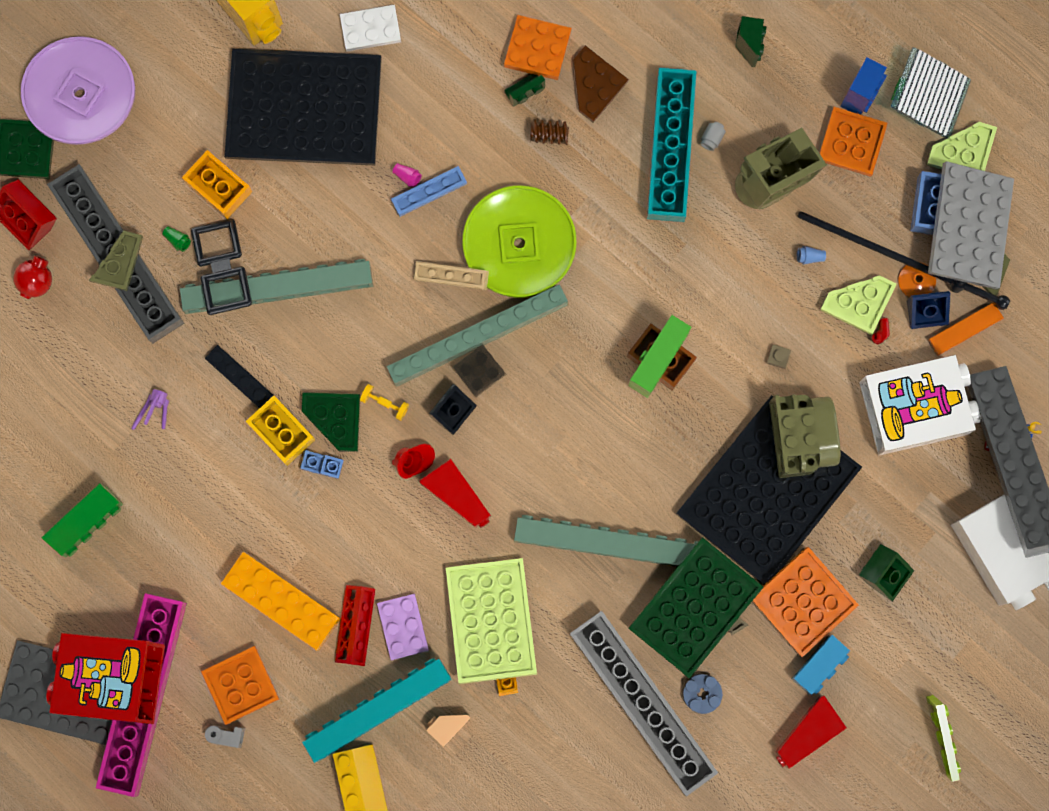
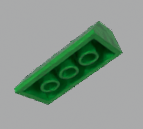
(83, 521)

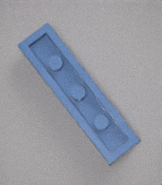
(429, 191)

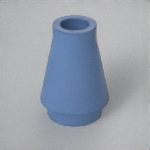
(810, 255)

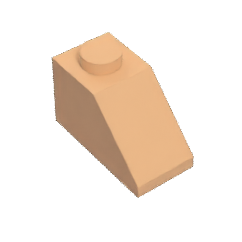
(446, 727)

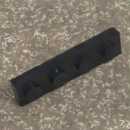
(238, 376)

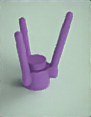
(156, 400)

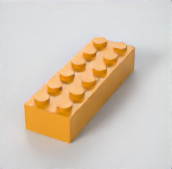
(280, 601)

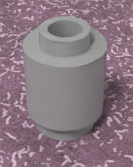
(712, 136)

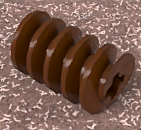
(549, 132)

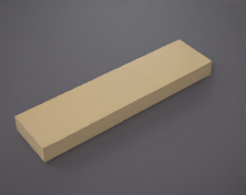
(451, 275)

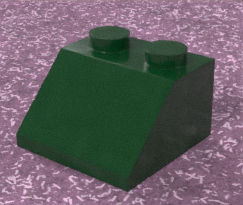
(886, 572)

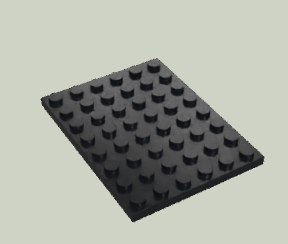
(303, 107)
(755, 512)

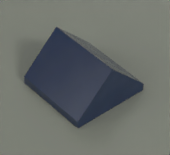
(929, 309)

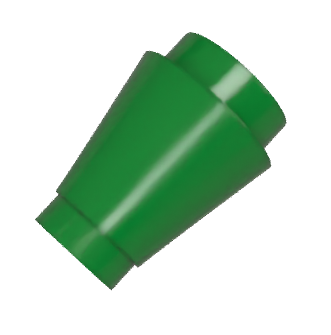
(177, 239)

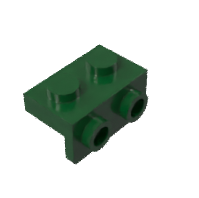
(525, 88)

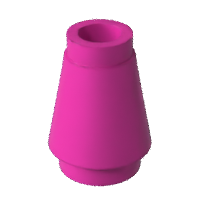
(408, 175)

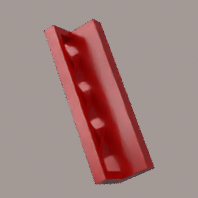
(358, 625)

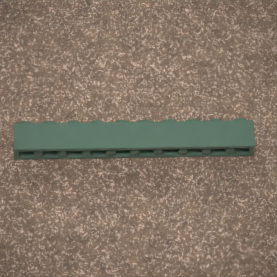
(282, 286)
(476, 335)
(602, 541)

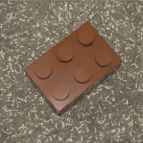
(677, 368)

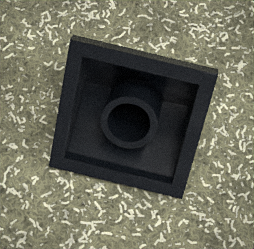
(452, 409)

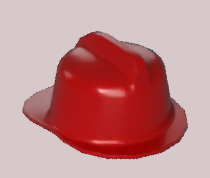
(413, 460)

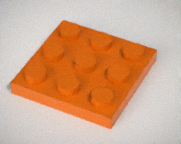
(537, 47)
(852, 141)
(240, 685)

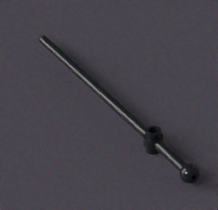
(956, 286)

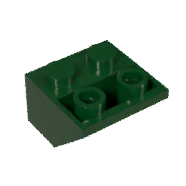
(750, 39)

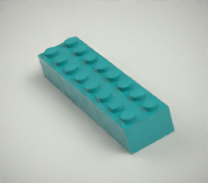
(671, 145)
(378, 710)

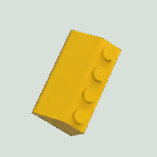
(360, 780)

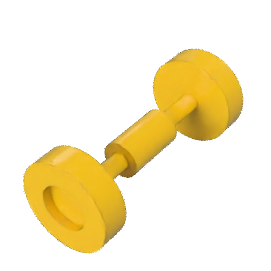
(384, 402)

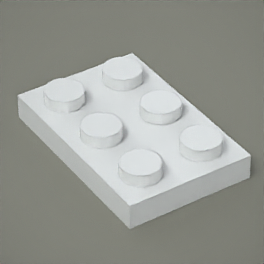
(370, 28)

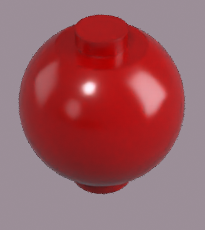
(33, 278)

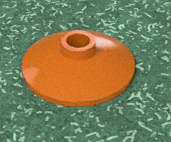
(910, 286)

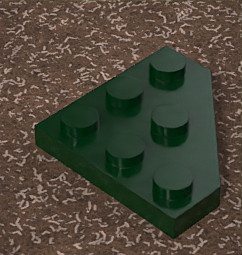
(335, 417)

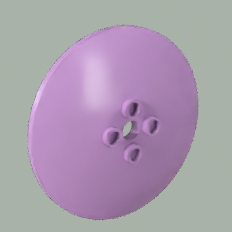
(72, 66)

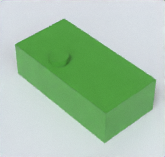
(659, 356)

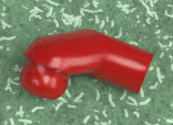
(883, 333)

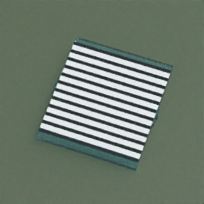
(930, 93)

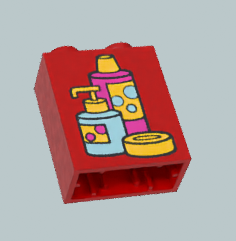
(106, 678)

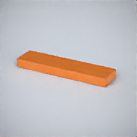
(965, 329)

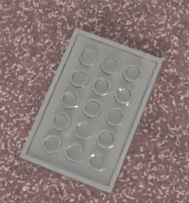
(971, 225)

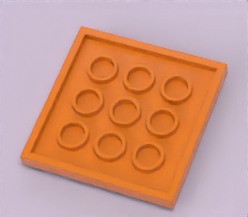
(804, 601)

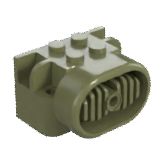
(777, 169)
(804, 434)

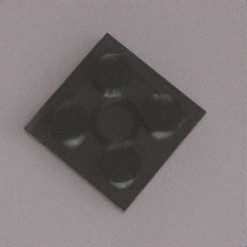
(479, 371)

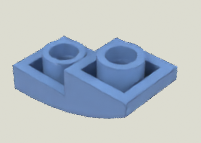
(321, 464)

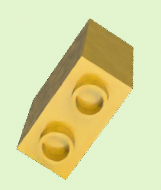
(255, 18)

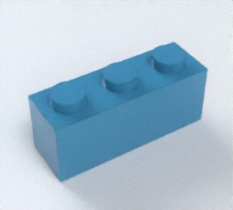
(821, 665)

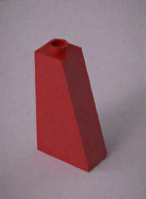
(456, 493)
(812, 731)

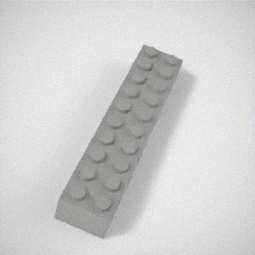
(643, 703)

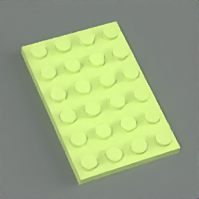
(491, 621)

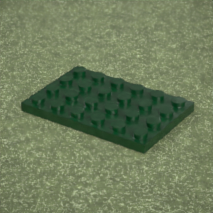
(695, 607)

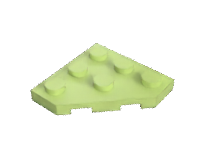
(966, 148)
(860, 303)

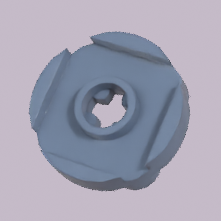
(696, 703)

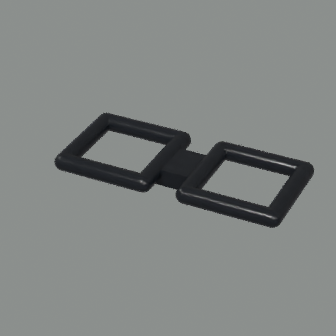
(221, 267)

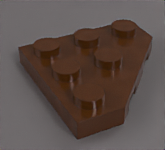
(595, 83)

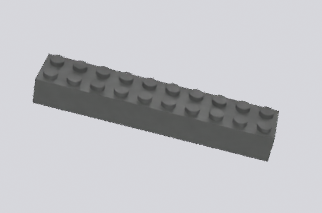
(100, 231)
(1013, 457)

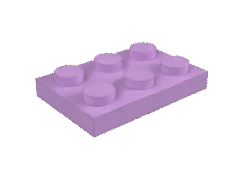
(402, 627)

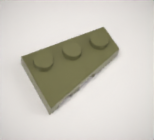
(119, 263)

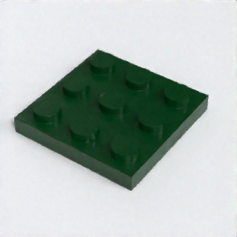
(24, 150)

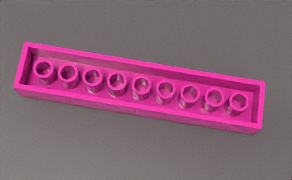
(131, 741)

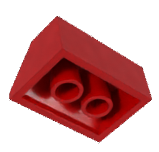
(24, 214)

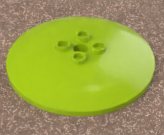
(524, 215)

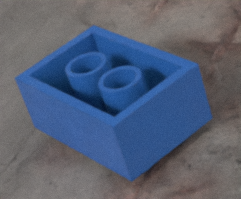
(865, 87)

